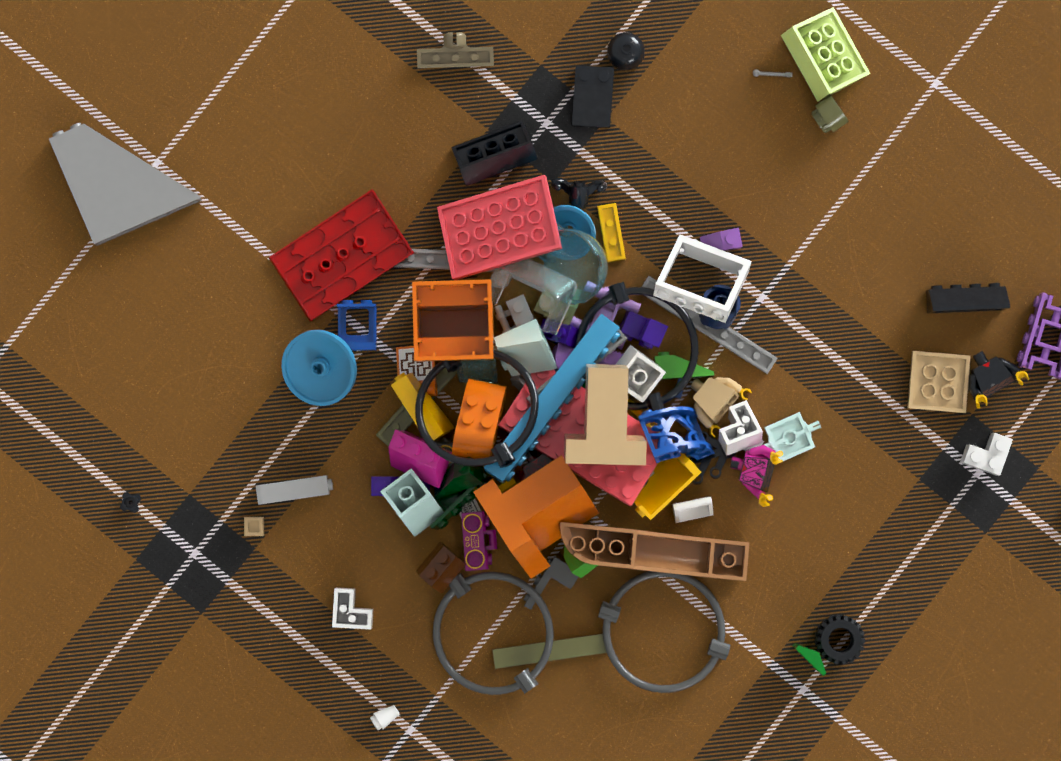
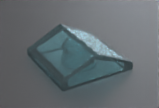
(479, 370)

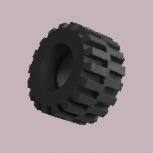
(856, 642)

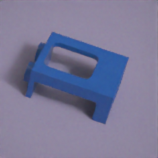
(358, 342)

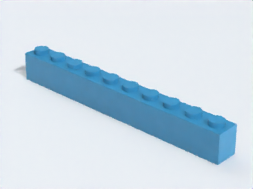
(559, 392)

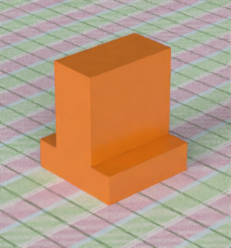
(453, 320)
(532, 511)

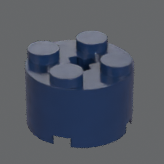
(720, 294)

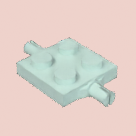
(791, 436)

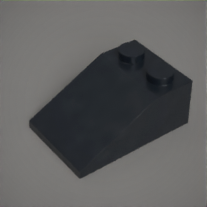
(592, 96)

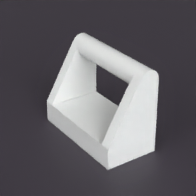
(692, 509)

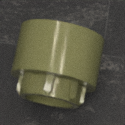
(829, 115)

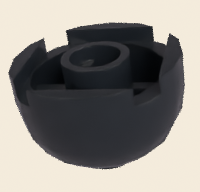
(625, 51)

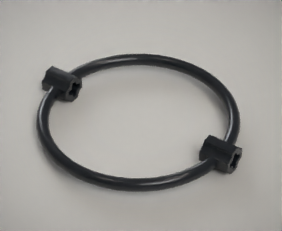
(619, 295)
(501, 451)

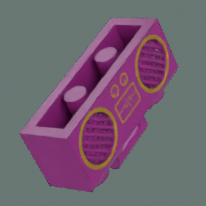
(475, 551)

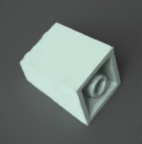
(526, 346)
(412, 502)

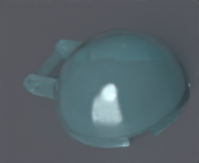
(581, 260)

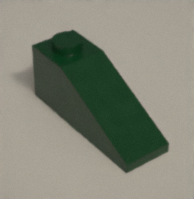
(458, 479)

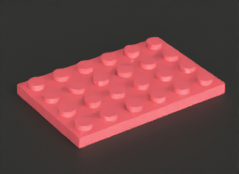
(499, 227)

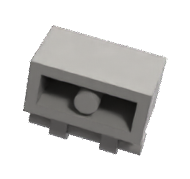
(517, 309)

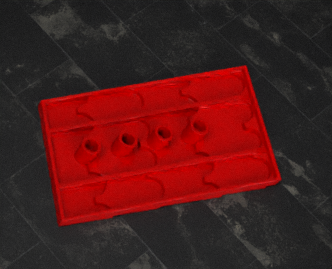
(355, 246)

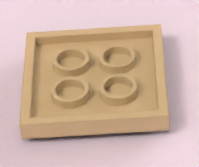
(938, 382)

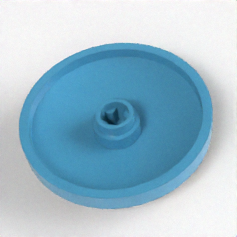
(319, 367)

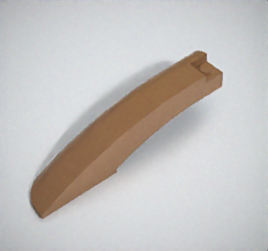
(656, 551)

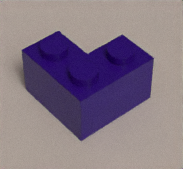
(645, 330)

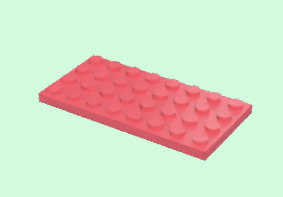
(618, 480)

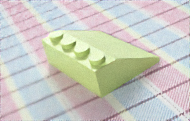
(825, 54)

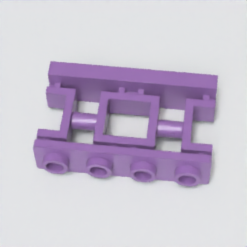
(1036, 331)

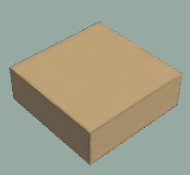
(253, 526)

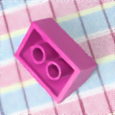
(412, 452)

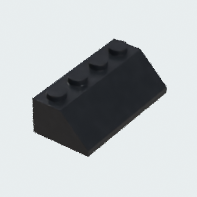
(494, 153)
(967, 299)

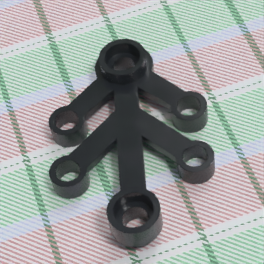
(706, 460)

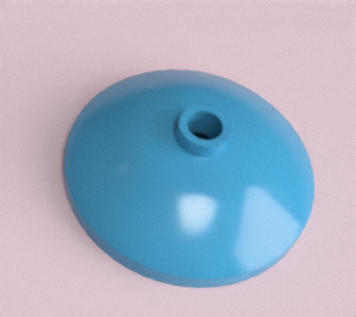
(572, 216)

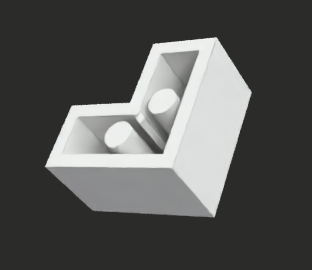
(743, 429)
(992, 458)
(346, 615)

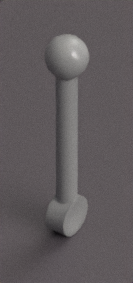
(756, 73)

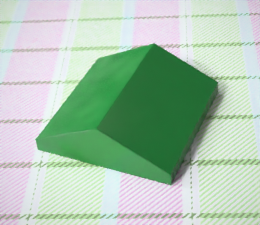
(812, 657)

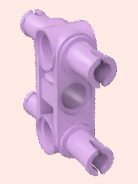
(609, 311)

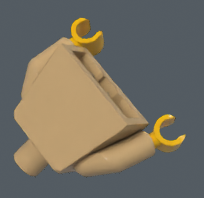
(715, 398)

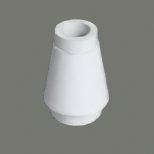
(384, 717)

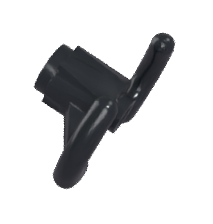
(578, 191)

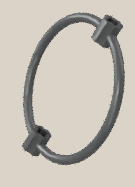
(717, 648)
(524, 680)

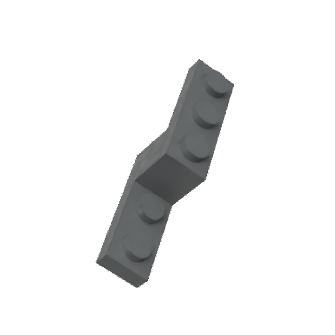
(559, 571)

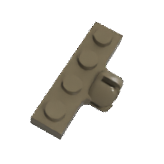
(455, 54)

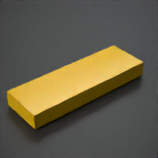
(611, 232)

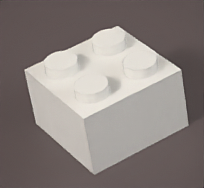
(642, 374)

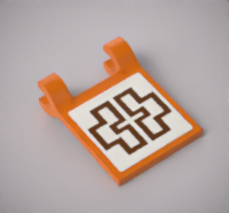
(407, 365)

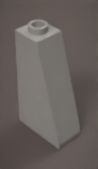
(293, 489)

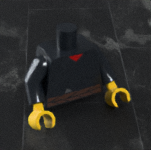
(992, 376)

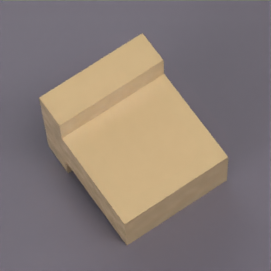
(605, 422)

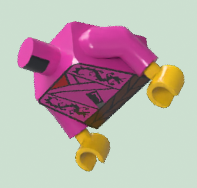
(757, 470)

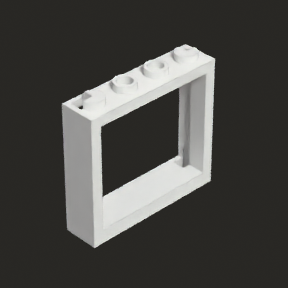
(711, 256)

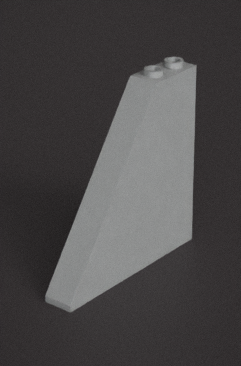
(114, 186)

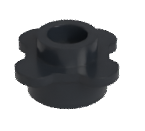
(135, 501)

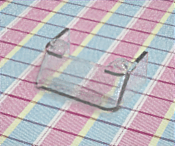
(556, 288)

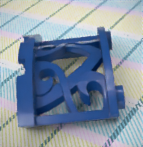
(686, 416)

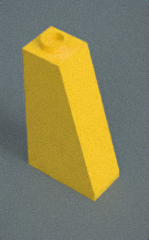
(435, 420)

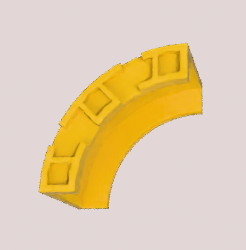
(667, 481)

